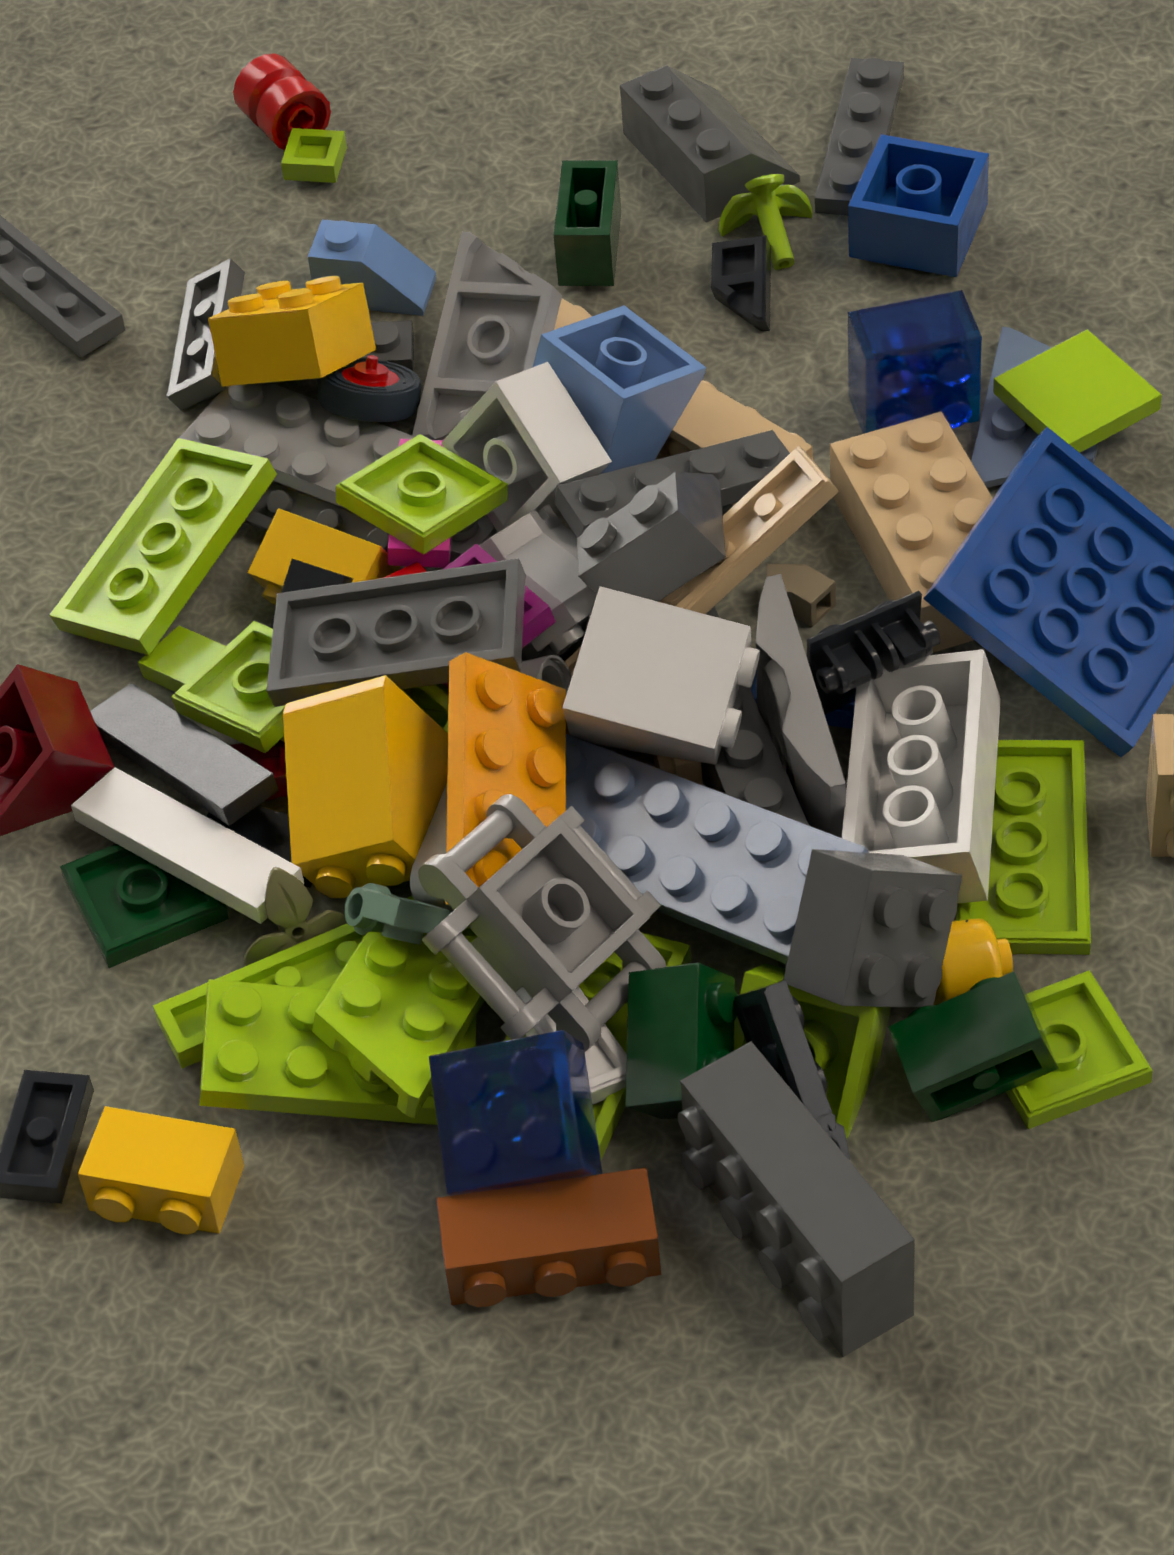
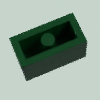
(587, 223)
(674, 1028)
(972, 1046)

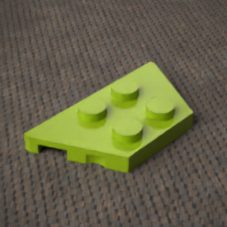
(394, 1012)

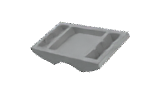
(794, 712)

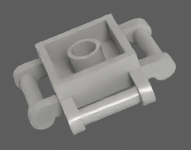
(540, 920)

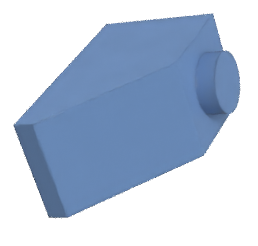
(367, 254)

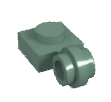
(377, 910)

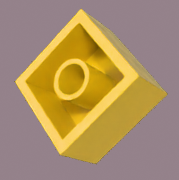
(291, 332)

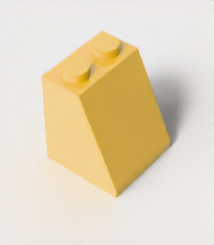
(361, 784)

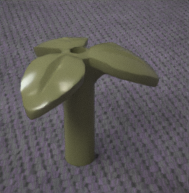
(288, 907)

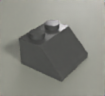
(656, 539)

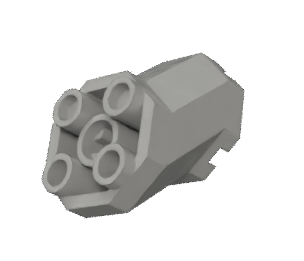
(551, 572)

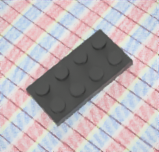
(395, 629)

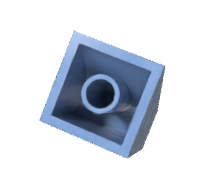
(623, 381)

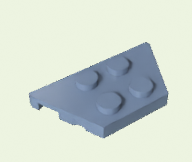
(1001, 432)

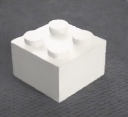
(530, 439)

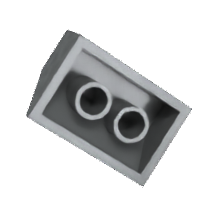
(696, 139)

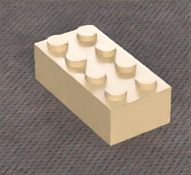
(909, 506)

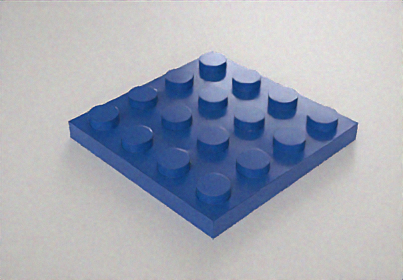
(1070, 591)

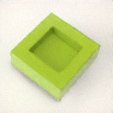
(314, 155)

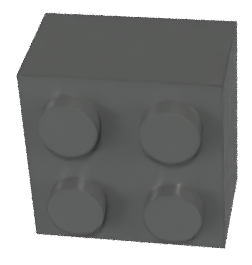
(872, 929)

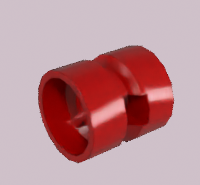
(279, 98)

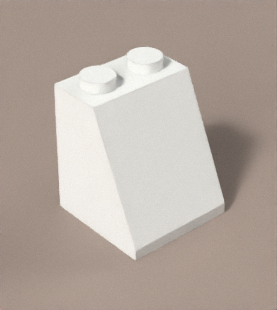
(659, 679)

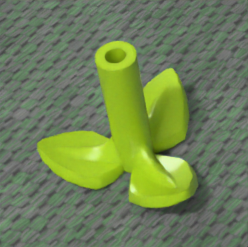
(769, 202)

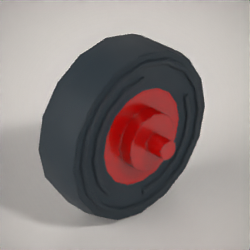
(371, 391)

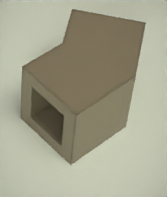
(808, 591)

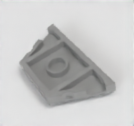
(484, 333)

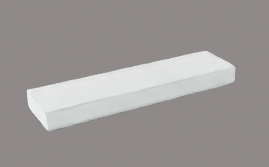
(181, 841)

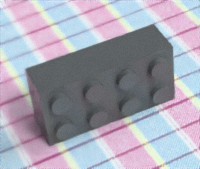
(796, 1200)

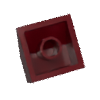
(46, 748)

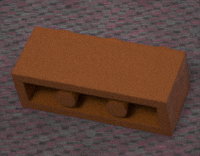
(549, 1237)

